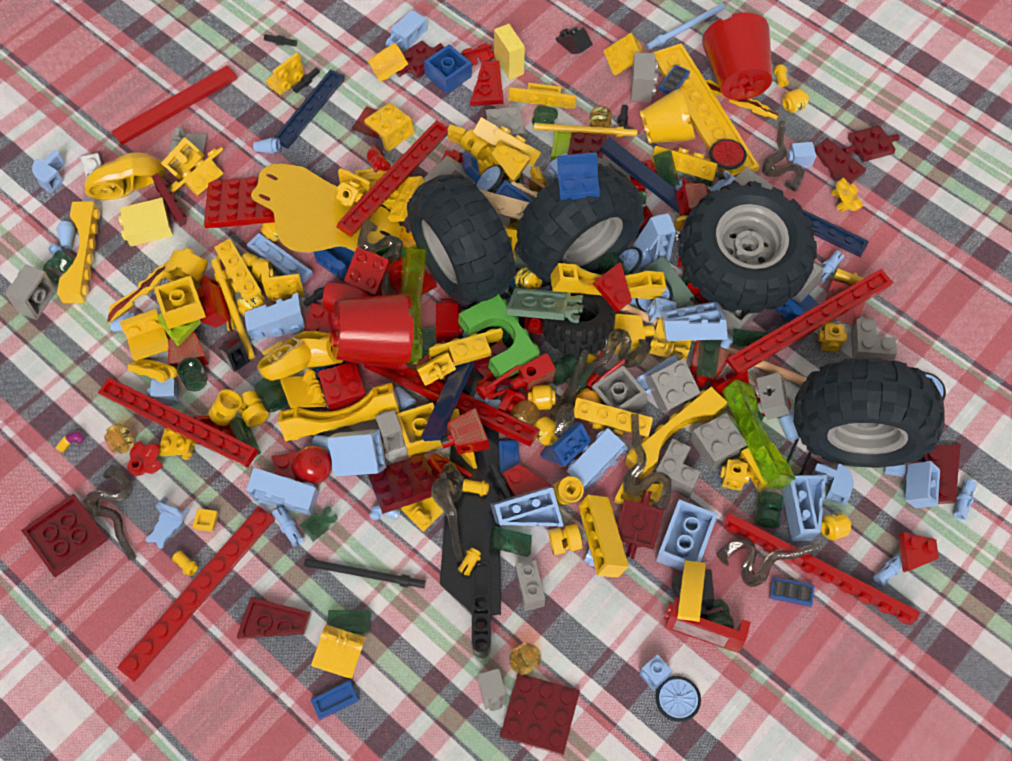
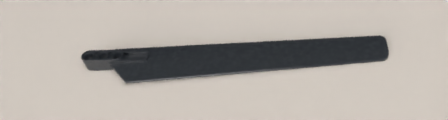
(474, 531)

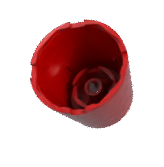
(740, 55)
(373, 330)

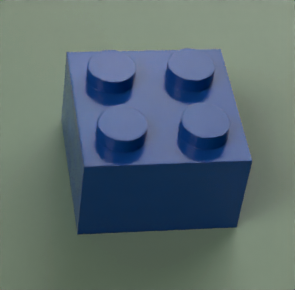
(448, 69)

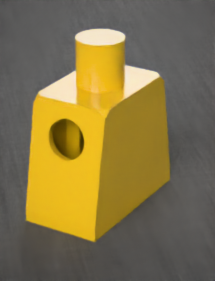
(635, 328)

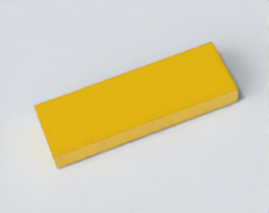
(399, 209)

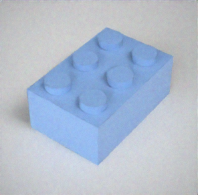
(686, 535)

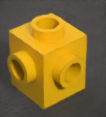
(350, 192)
(832, 337)
(734, 474)

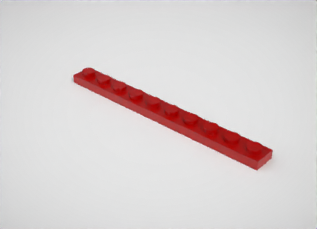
(392, 179)
(809, 322)
(488, 415)
(178, 422)
(826, 572)
(195, 594)

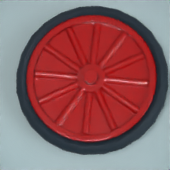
(728, 154)

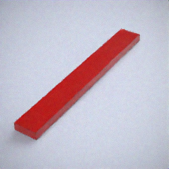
(174, 105)

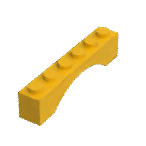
(574, 279)
(74, 283)
(704, 408)
(301, 422)

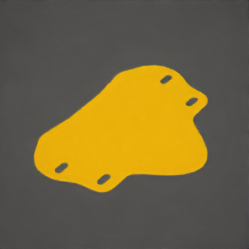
(309, 211)

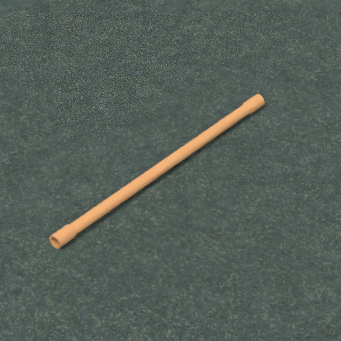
(764, 365)

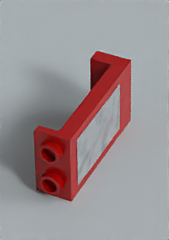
(707, 630)

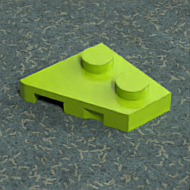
(181, 332)

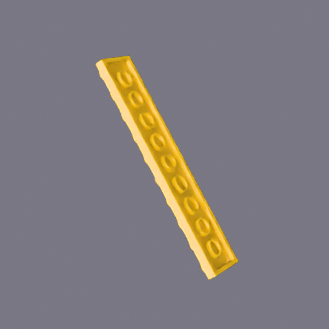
(703, 107)

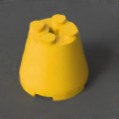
(668, 119)

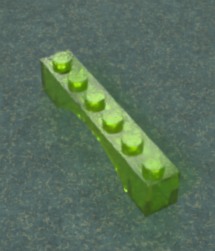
(412, 279)
(770, 462)

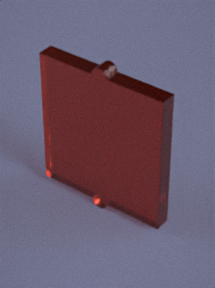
(360, 125)

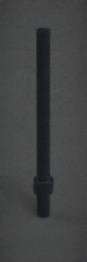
(403, 580)

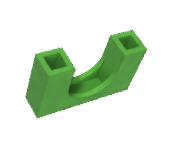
(494, 313)

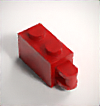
(213, 303)
(447, 321)

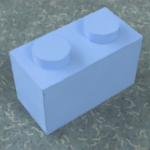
(922, 484)

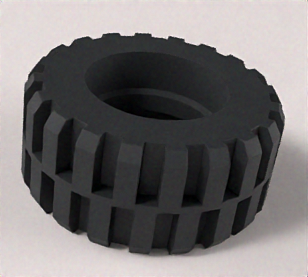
(586, 335)

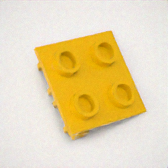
(665, 348)
(303, 390)
(175, 444)
(423, 512)
(338, 651)

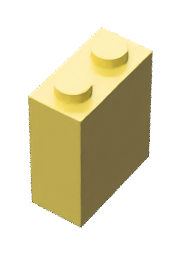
(509, 51)
(145, 222)

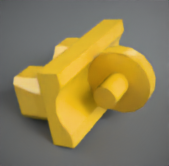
(436, 368)

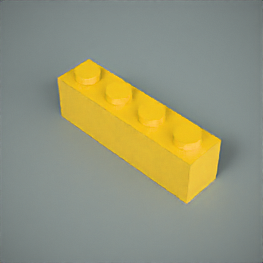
(603, 536)

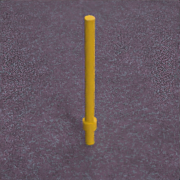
(619, 131)
(221, 278)

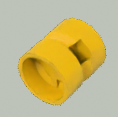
(475, 144)
(253, 264)
(225, 407)
(252, 409)
(568, 490)
(570, 534)

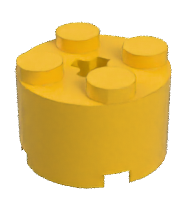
(185, 263)

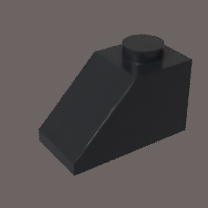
(234, 354)

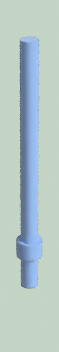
(661, 39)

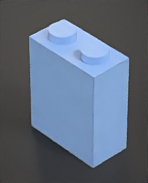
(356, 452)

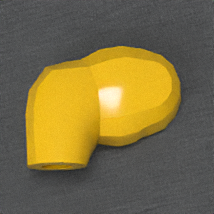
(122, 176)
(299, 352)

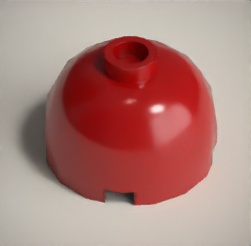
(312, 465)

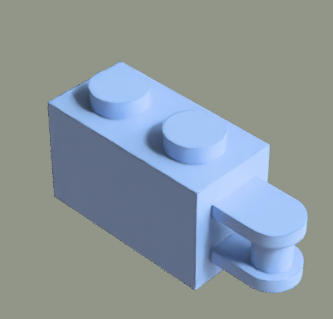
(407, 30)

